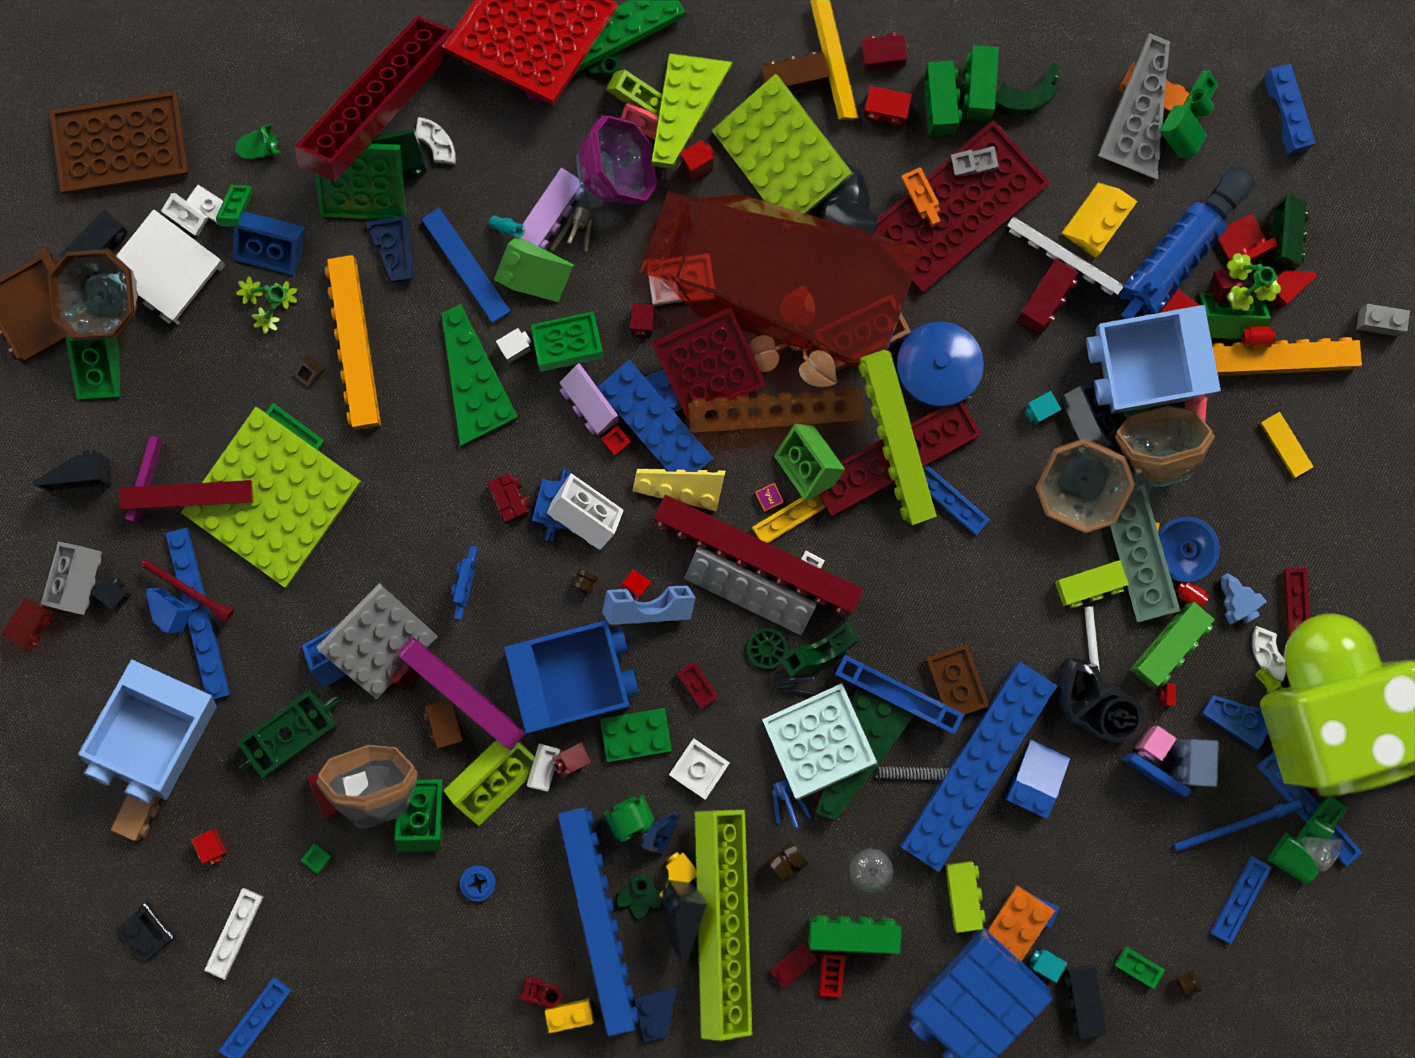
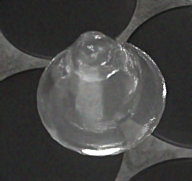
(1322, 851)

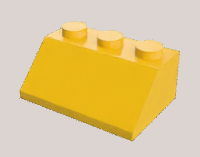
(1099, 218)

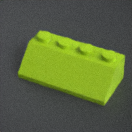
(490, 780)

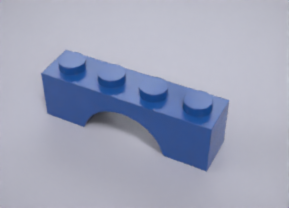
(1296, 127)

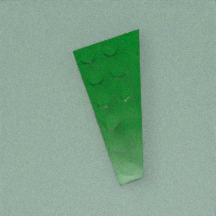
(477, 391)

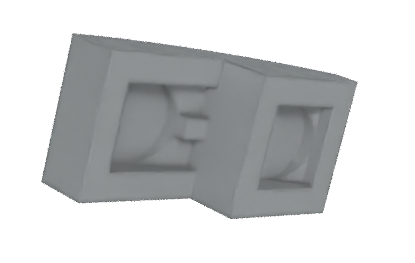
(975, 162)

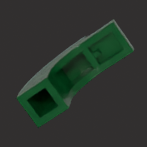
(1023, 103)
(812, 658)

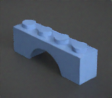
(673, 604)

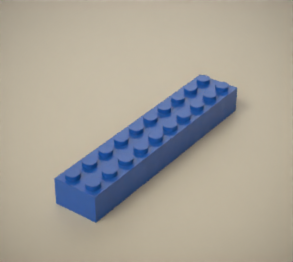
(978, 766)
(598, 922)

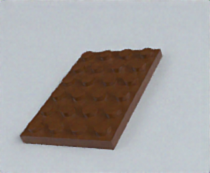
(119, 142)

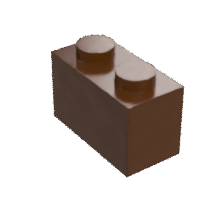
(444, 724)

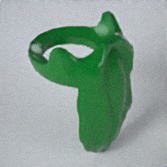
(258, 144)

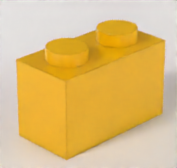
(569, 1015)

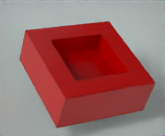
(616, 440)
(1167, 694)

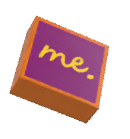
(769, 497)

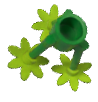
(274, 295)

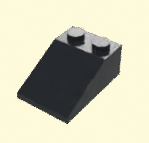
(77, 472)
(683, 916)

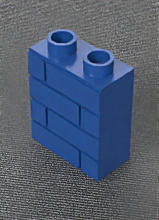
(570, 676)
(979, 1001)

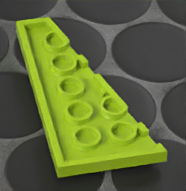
(685, 99)

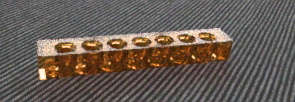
(785, 417)

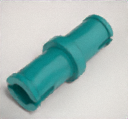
(507, 226)

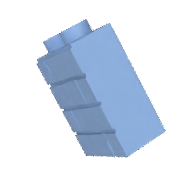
(1154, 360)
(146, 732)

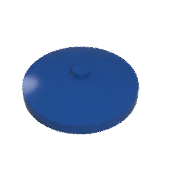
(940, 364)

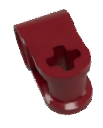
(539, 992)

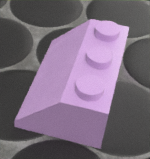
(588, 401)

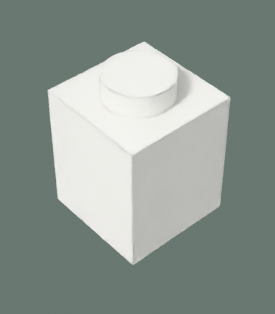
(514, 345)

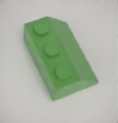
(808, 461)

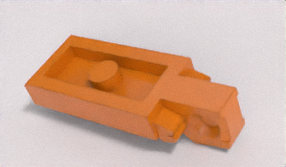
(922, 195)

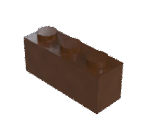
(798, 72)

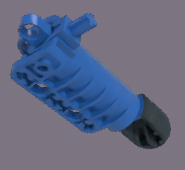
(1185, 245)

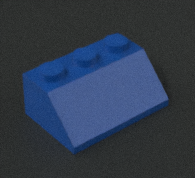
(268, 243)
(321, 667)

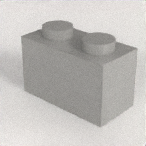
(1383, 320)

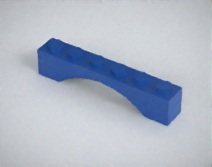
(899, 694)

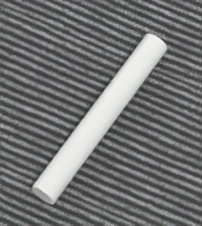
(1091, 635)

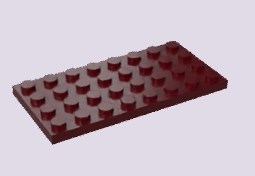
(968, 205)

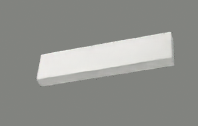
(234, 933)

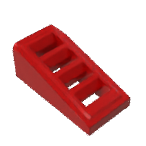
(829, 954)

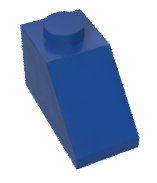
(167, 610)

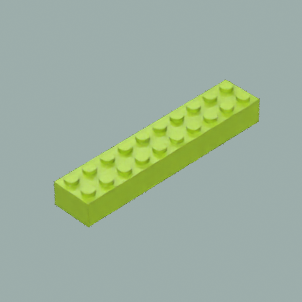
(724, 925)

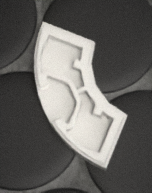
(437, 140)
(1266, 652)

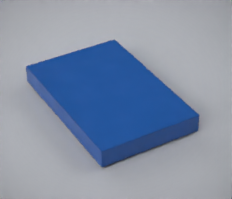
(1156, 775)

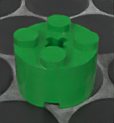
(629, 817)

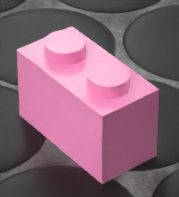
(1154, 743)

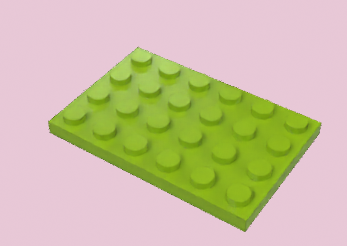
(782, 149)

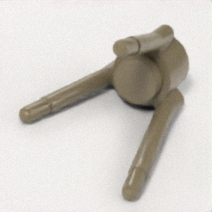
(578, 219)

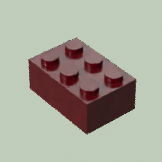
(1048, 297)

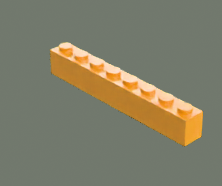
(354, 342)
(1288, 357)

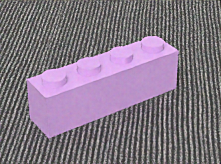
(551, 208)

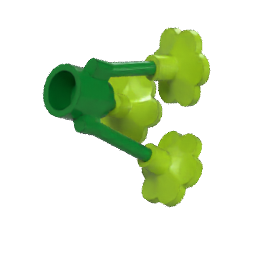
(1264, 279)

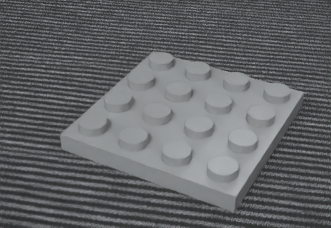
(370, 638)

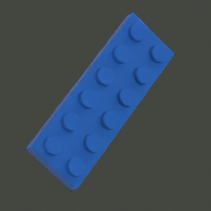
(653, 420)

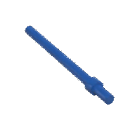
(1278, 811)

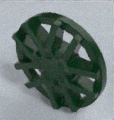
(767, 648)

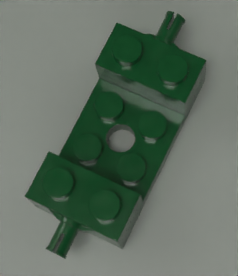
(308, 720)

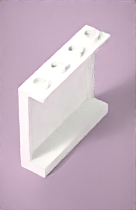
(167, 266)

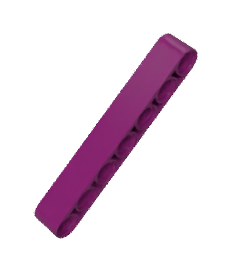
(461, 693)

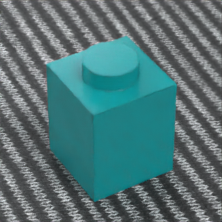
(1042, 408)
(1047, 964)

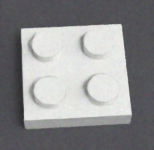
(699, 768)

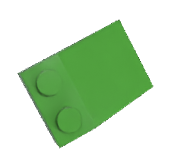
(533, 270)

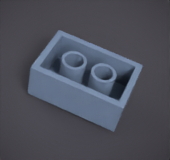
(1195, 762)

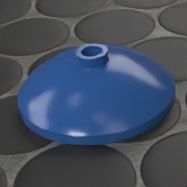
(1175, 540)

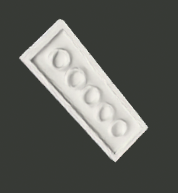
(1056, 251)

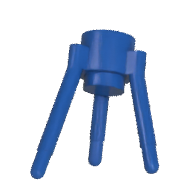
(783, 791)

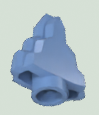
(1240, 601)

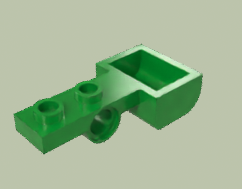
(1182, 125)
(1291, 853)

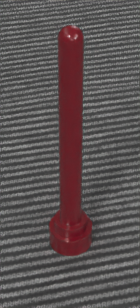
(222, 612)

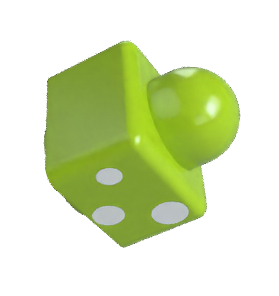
(1346, 712)

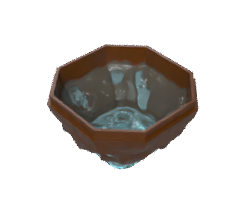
(92, 294)

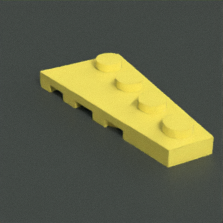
(691, 488)

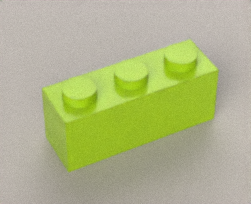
(1092, 584)
(964, 896)

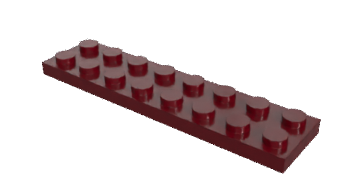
(868, 469)

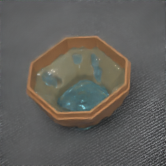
(1165, 443)
(1086, 503)

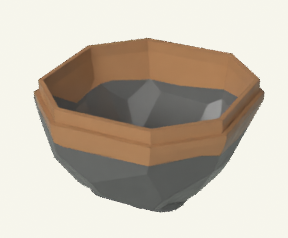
(369, 784)

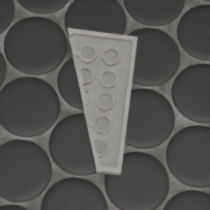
(1136, 126)

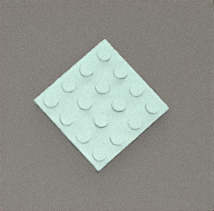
(819, 741)

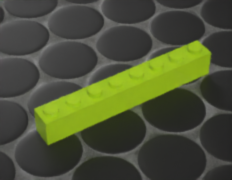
(897, 437)

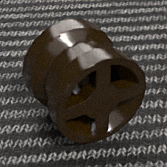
(584, 581)
(1188, 984)

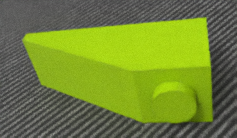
(631, 89)

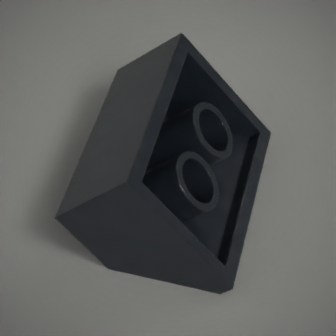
(1088, 418)

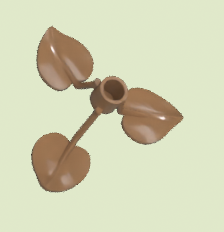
(817, 370)

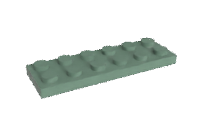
(1144, 559)

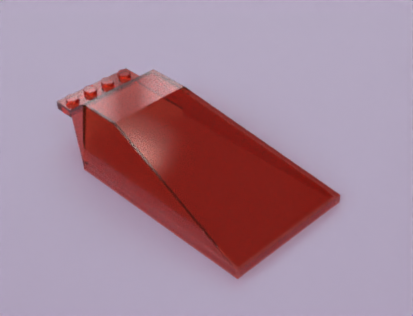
(783, 272)

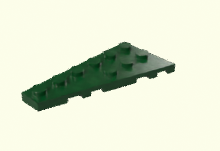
(882, 727)

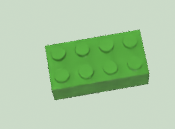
(1171, 645)

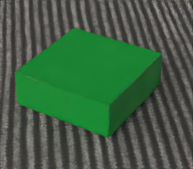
(316, 858)

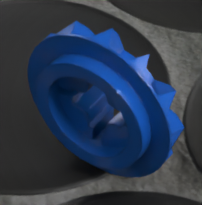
(468, 878)

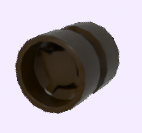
(787, 862)

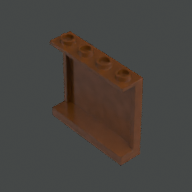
(27, 309)

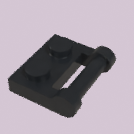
(141, 936)

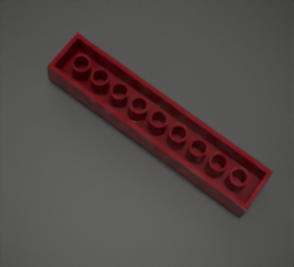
(373, 99)
(757, 555)

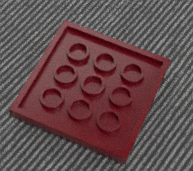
(709, 360)

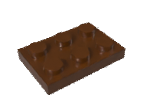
(957, 680)

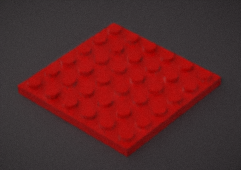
(530, 41)

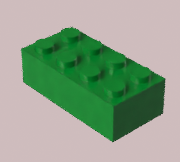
(853, 935)

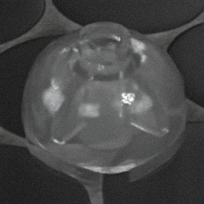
(860, 873)

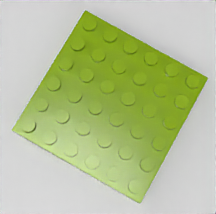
(293, 503)

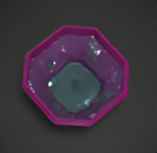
(616, 162)

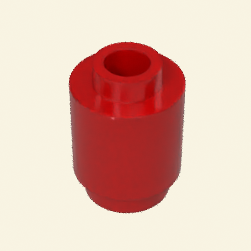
(1258, 337)
(1190, 593)

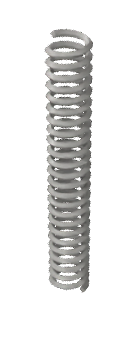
(918, 774)

